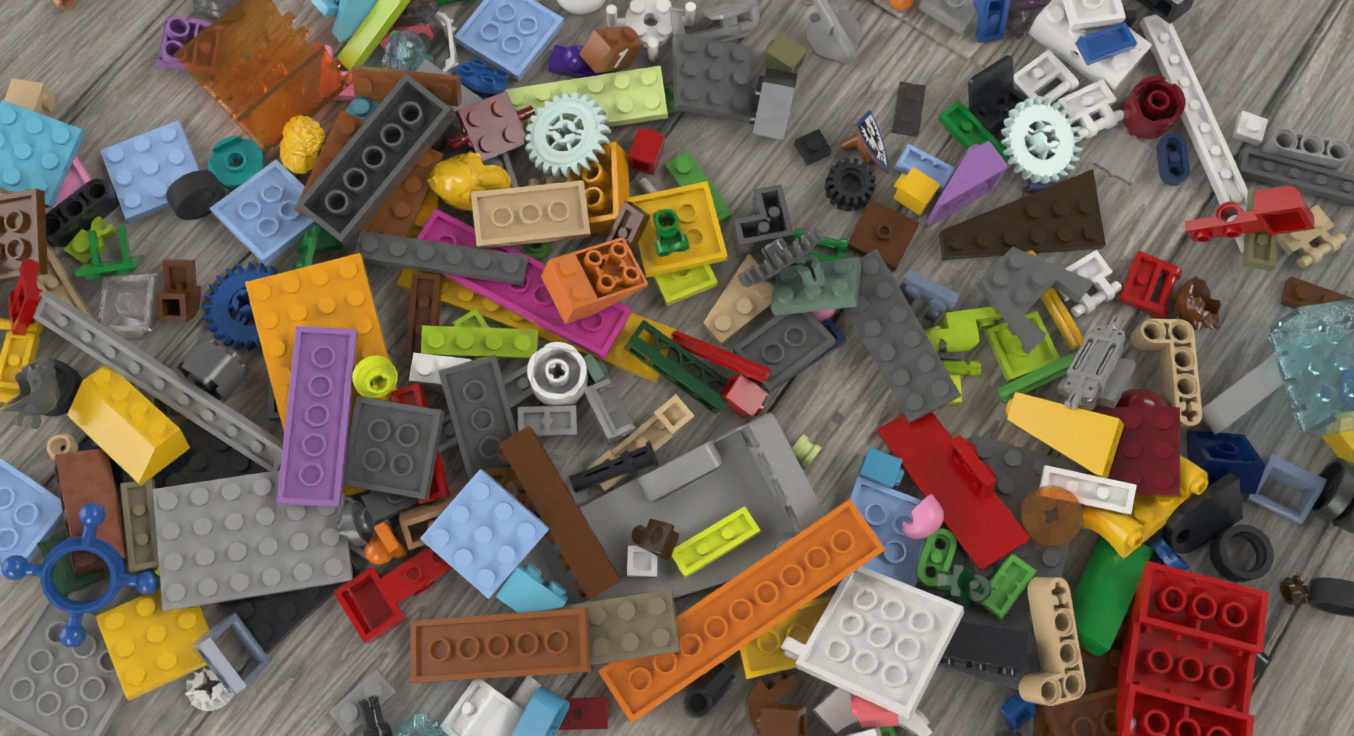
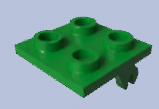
(314, 243)
(97, 268)

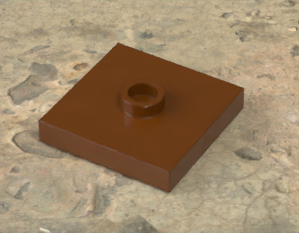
(885, 231)

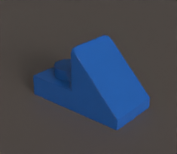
(991, 19)

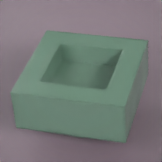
(595, 369)

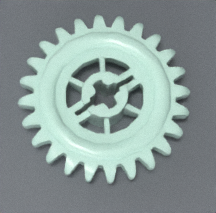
(1053, 138)
(578, 144)

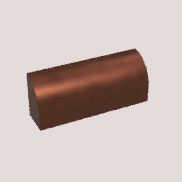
(85, 479)

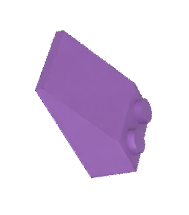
(974, 178)

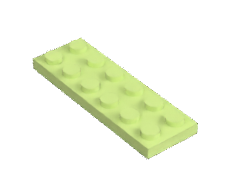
(624, 95)

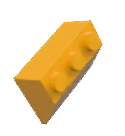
(605, 187)

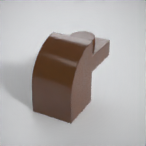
(181, 294)
(761, 696)

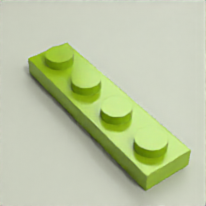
(479, 342)

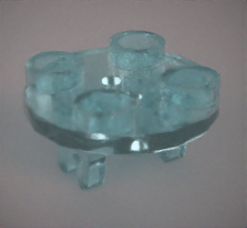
(405, 51)

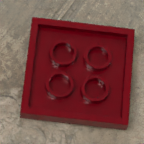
(1147, 449)

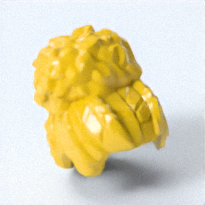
(301, 144)

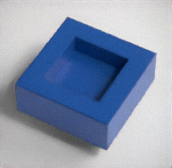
(1017, 711)

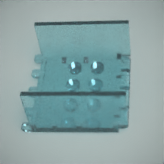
(1320, 364)

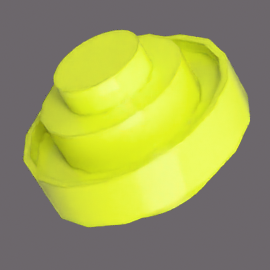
(374, 376)

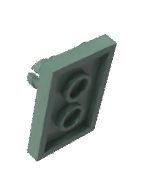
(816, 286)

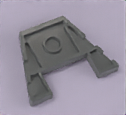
(1019, 283)

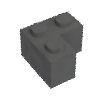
(767, 224)

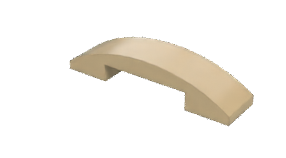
(658, 430)

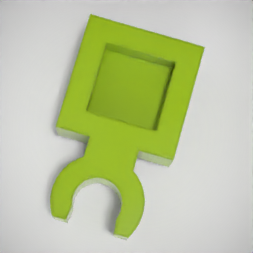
(80, 247)

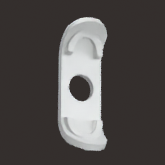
(444, 23)

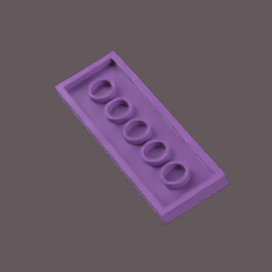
(317, 417)

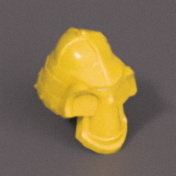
(465, 174)

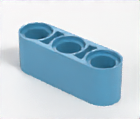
(542, 714)

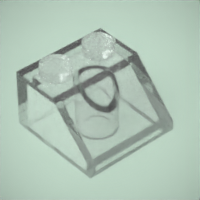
(128, 305)

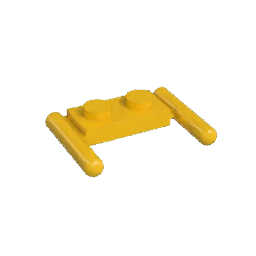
(16, 353)

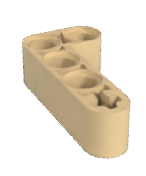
(1171, 373)
(1057, 645)

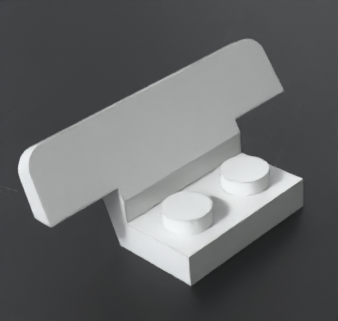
(487, 711)

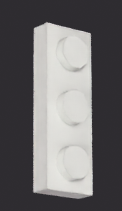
(1091, 489)

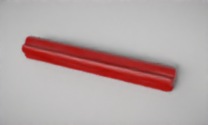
(722, 357)

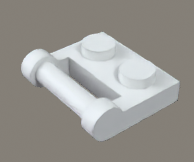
(1041, 73)

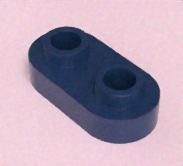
(1174, 161)

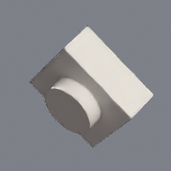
(1250, 128)
(641, 563)

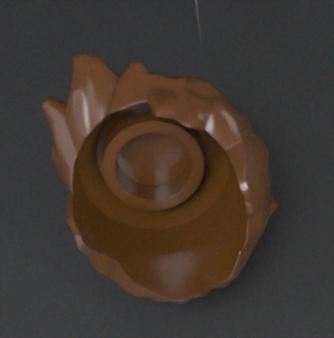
(1196, 305)

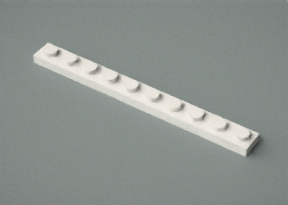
(1197, 115)

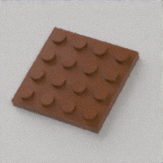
(403, 206)

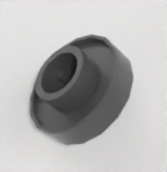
(356, 523)

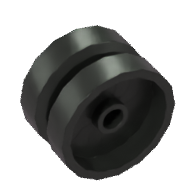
(1337, 497)

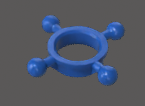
(91, 516)

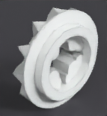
(201, 698)

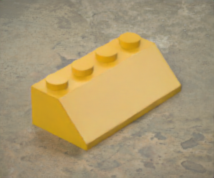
(126, 425)

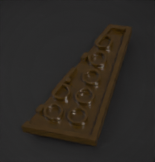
(1045, 222)

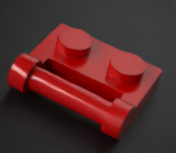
(1141, 283)
(25, 298)

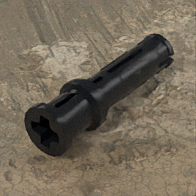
(627, 463)

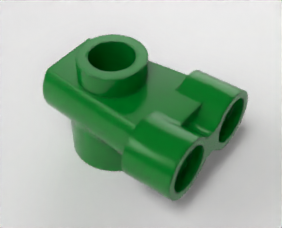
(669, 238)

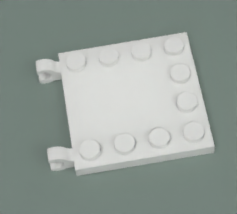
(878, 640)

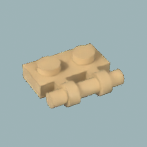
(1300, 240)

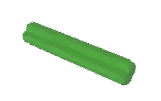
(1036, 378)

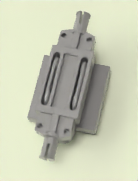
(1097, 370)

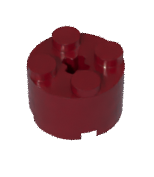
(1152, 107)

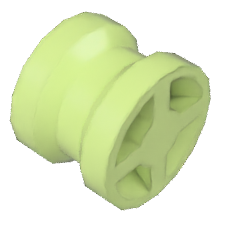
(805, 451)

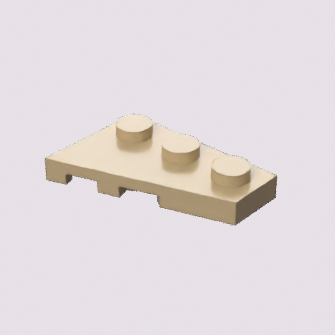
(738, 305)

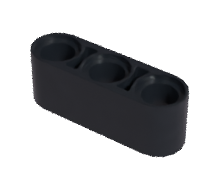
(85, 200)

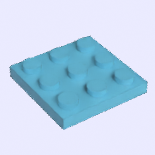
(35, 151)

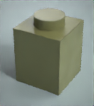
(784, 55)

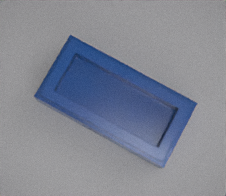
(1106, 43)

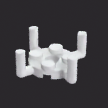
(655, 35)

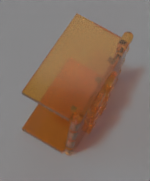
(262, 69)

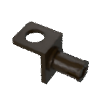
(656, 538)

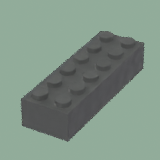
(376, 160)

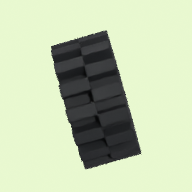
(855, 171)

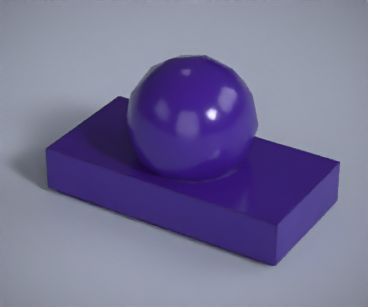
(569, 63)

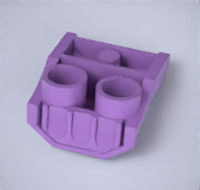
(176, 34)

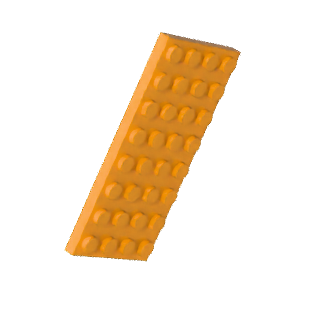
(315, 296)

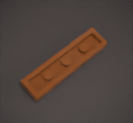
(380, 81)

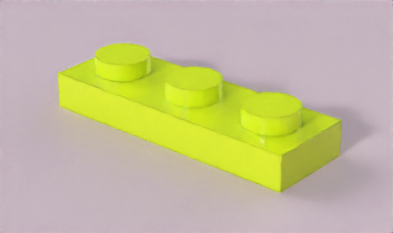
(715, 542)

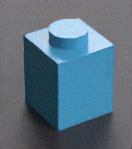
(881, 468)

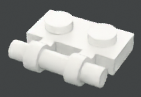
(1089, 101)
(1095, 269)

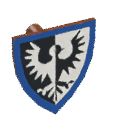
(868, 141)

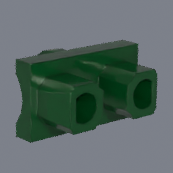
(963, 586)

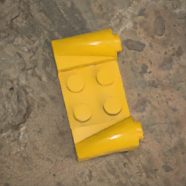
(1148, 512)

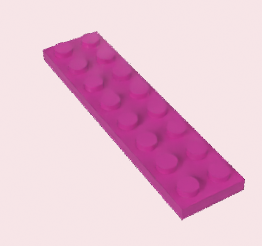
(533, 299)

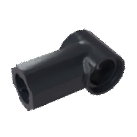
(711, 689)

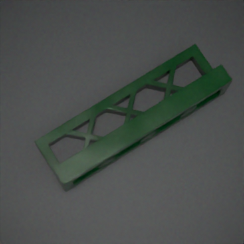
(675, 371)

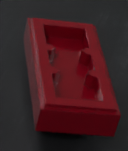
(586, 714)

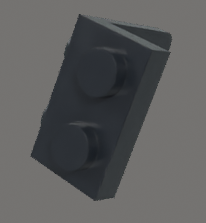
(993, 94)

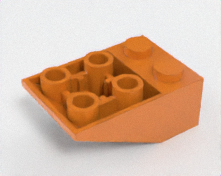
(592, 279)

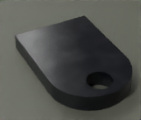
(1204, 515)

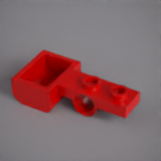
(1275, 211)
(374, 600)

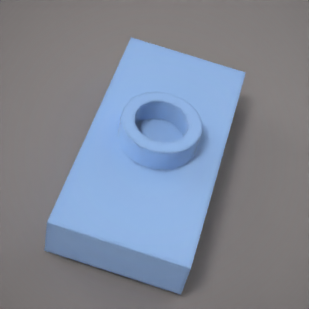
(927, 164)

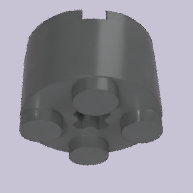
(212, 368)

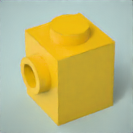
(915, 190)

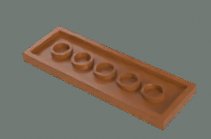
(500, 646)

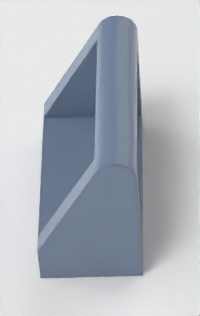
(1292, 476)
(219, 664)

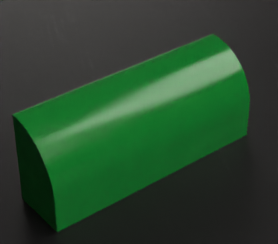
(1105, 594)

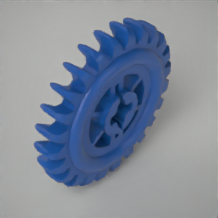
(233, 296)

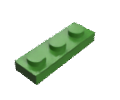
(686, 172)

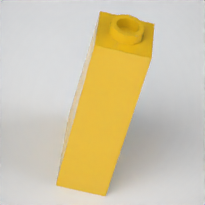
(1077, 434)

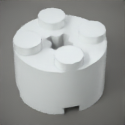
(544, 366)

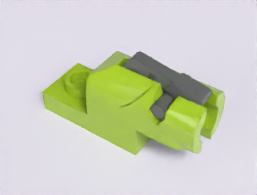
(959, 331)

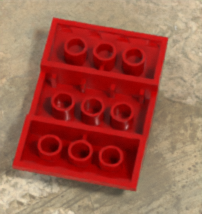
(1189, 655)

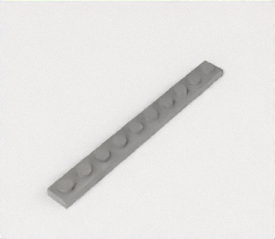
(160, 381)

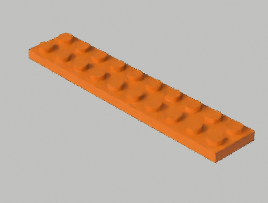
(747, 608)

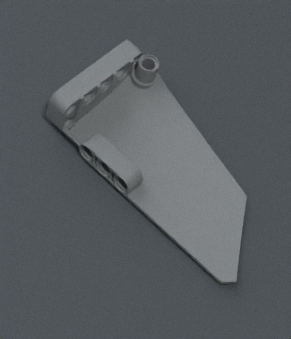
(692, 492)

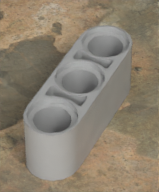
(1308, 148)

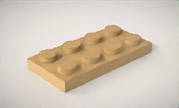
(530, 214)

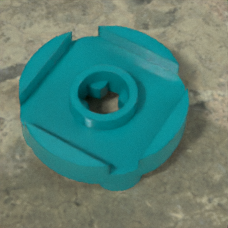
(222, 159)

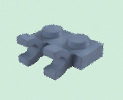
(938, 296)

